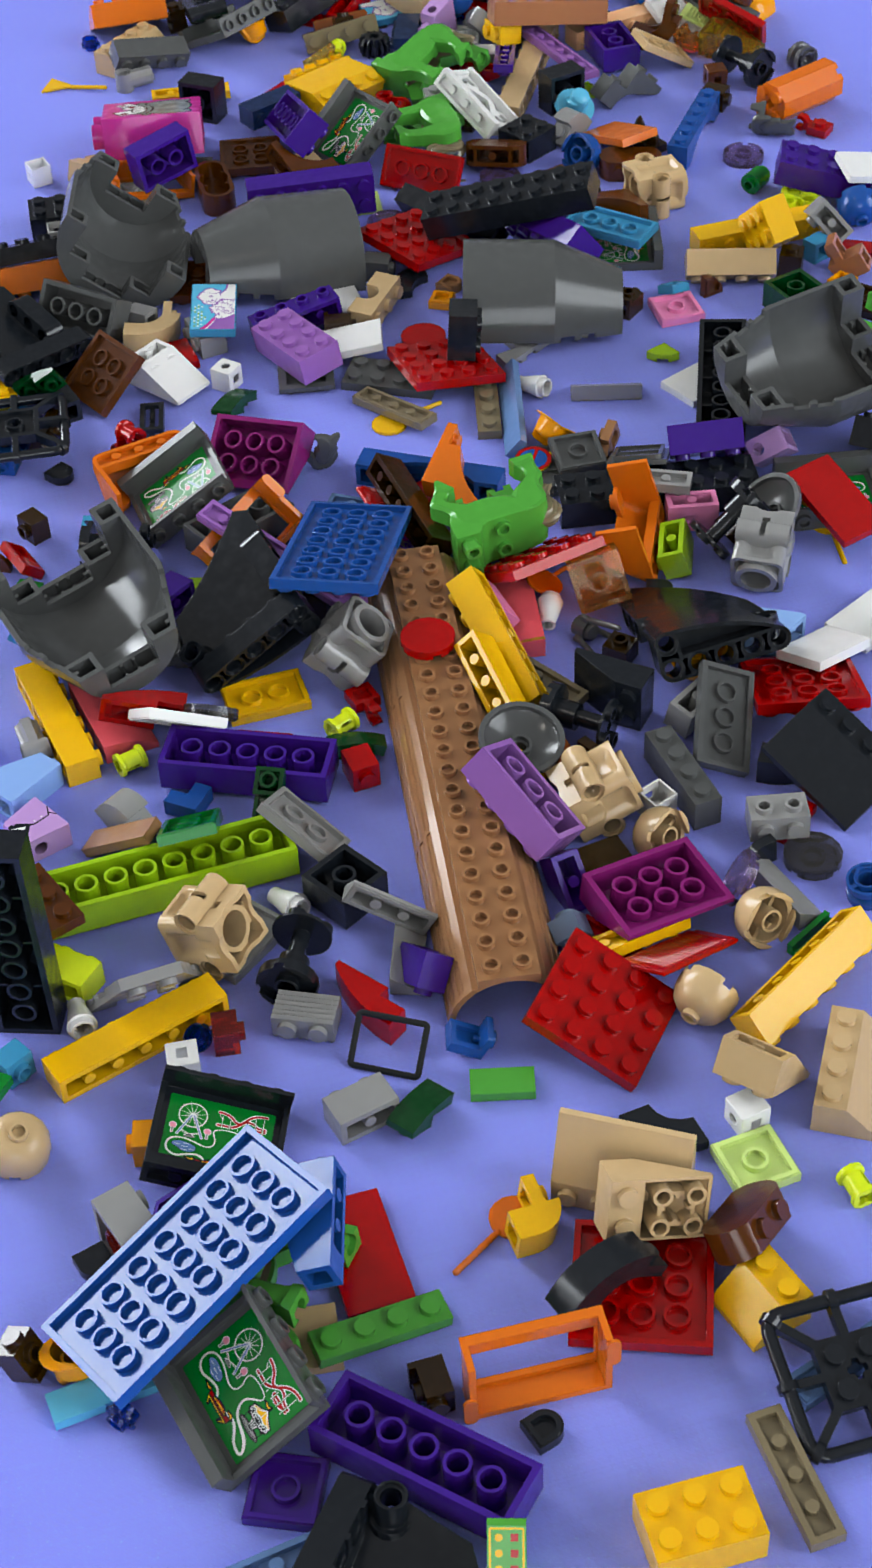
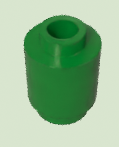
(755, 179)

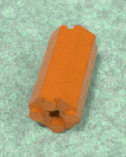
(801, 89)

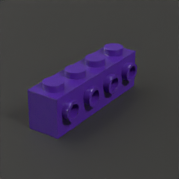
(308, 305)

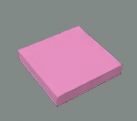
(676, 309)

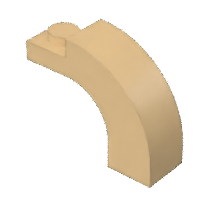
(165, 328)

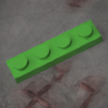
(379, 1328)

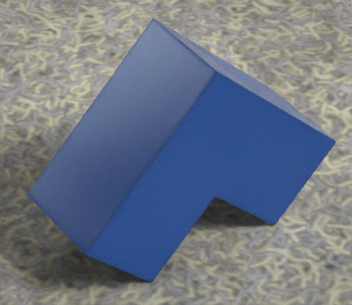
(183, 804)

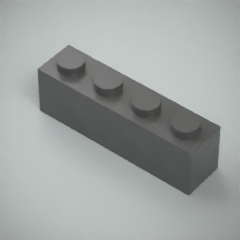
(151, 51)
(682, 773)

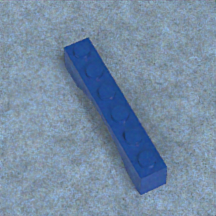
(703, 110)
(477, 476)

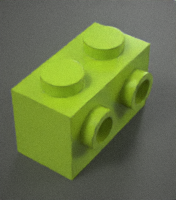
(675, 549)

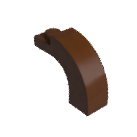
(668, 25)

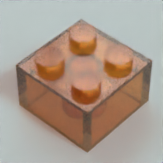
(598, 579)

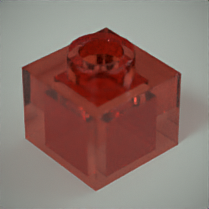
(227, 1032)

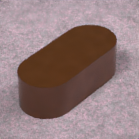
(214, 188)

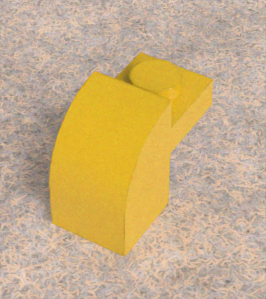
(536, 1223)

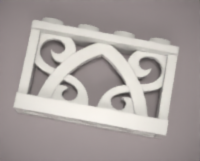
(475, 100)

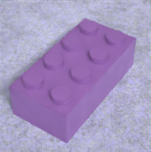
(297, 346)
(522, 799)

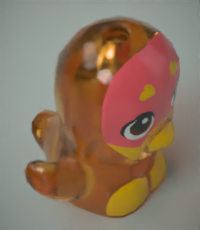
(686, 39)

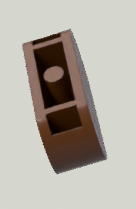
(496, 153)
(612, 157)
(746, 1222)

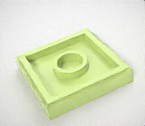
(754, 1158)

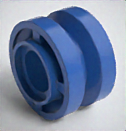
(860, 885)

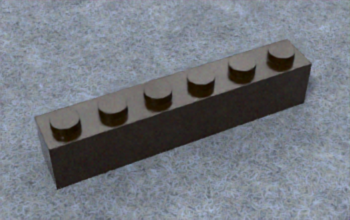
(399, 488)

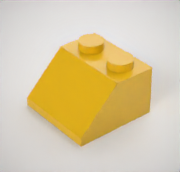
(756, 1289)

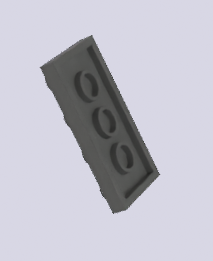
(379, 375)
(723, 718)

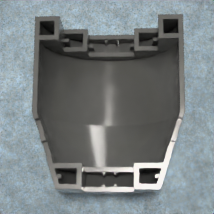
(118, 241)
(284, 244)
(541, 290)
(801, 359)
(103, 621)

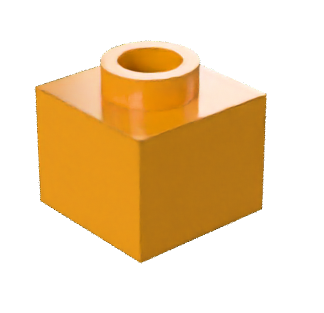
(137, 1141)

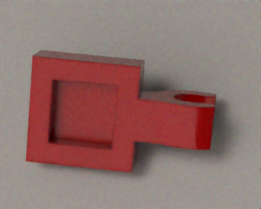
(818, 127)
(365, 699)

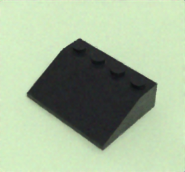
(827, 758)

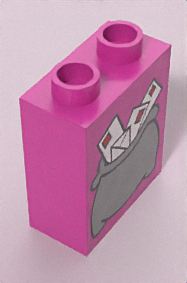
(131, 121)

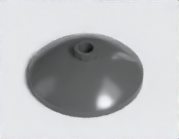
(778, 492)
(531, 729)

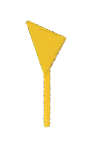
(54, 85)

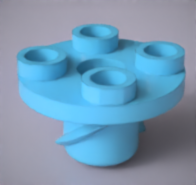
(576, 99)

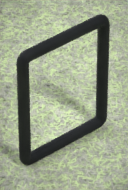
(394, 1018)

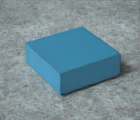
(673, 287)

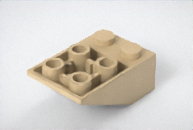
(757, 1065)
(651, 1199)

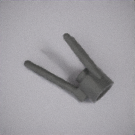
(586, 629)

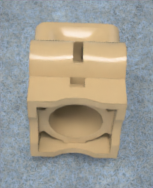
(657, 181)
(597, 788)
(212, 926)

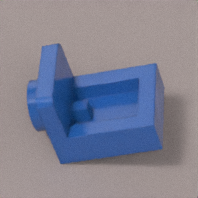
(469, 1038)

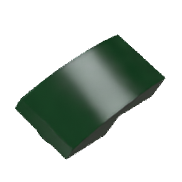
(39, 382)
(234, 402)
(349, 739)
(266, 783)
(417, 1109)

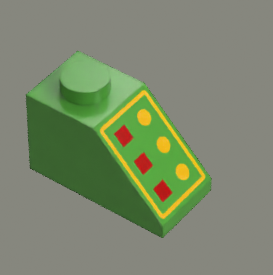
(506, 1543)

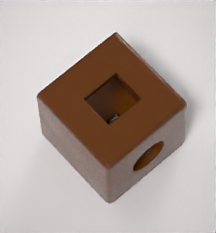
(715, 73)

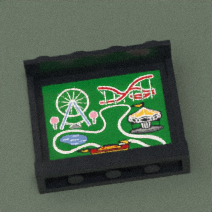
(200, 1115)

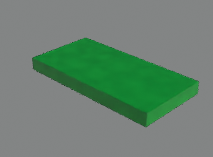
(190, 827)

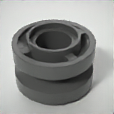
(801, 55)

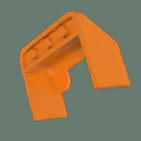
(117, 462)
(637, 519)

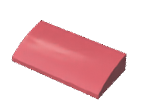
(109, 736)

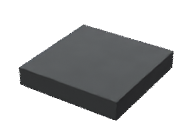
(577, 452)

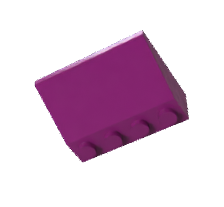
(261, 447)
(653, 889)

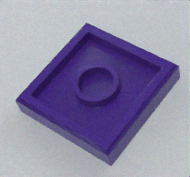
(287, 1492)

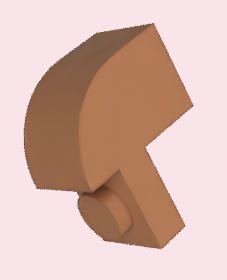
(850, 260)

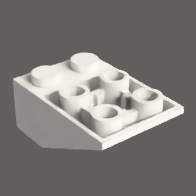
(168, 373)

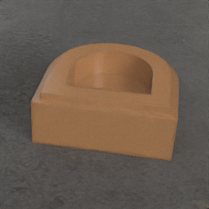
(449, 283)

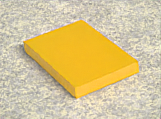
(267, 696)

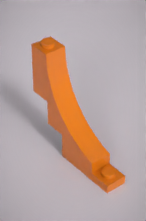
(448, 466)

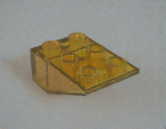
(715, 31)

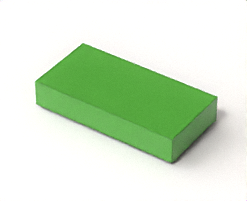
(502, 1084)

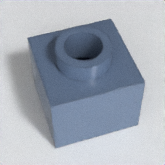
(565, 923)

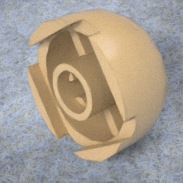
(659, 827)
(764, 916)
(703, 996)
(23, 1145)

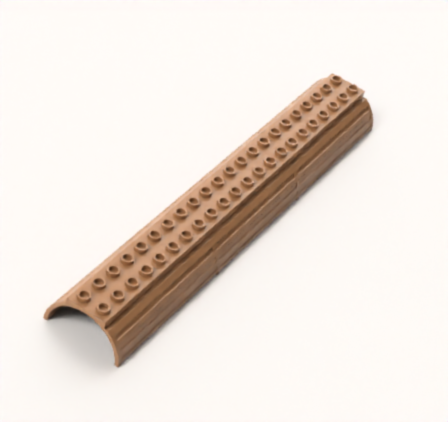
(465, 858)

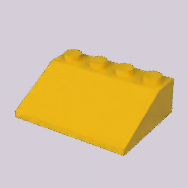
(320, 84)

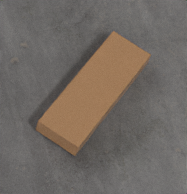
(122, 837)

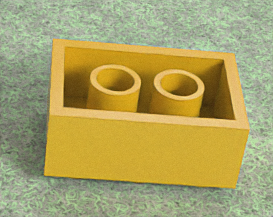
(768, 223)
(701, 1522)

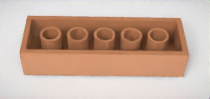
(546, 12)

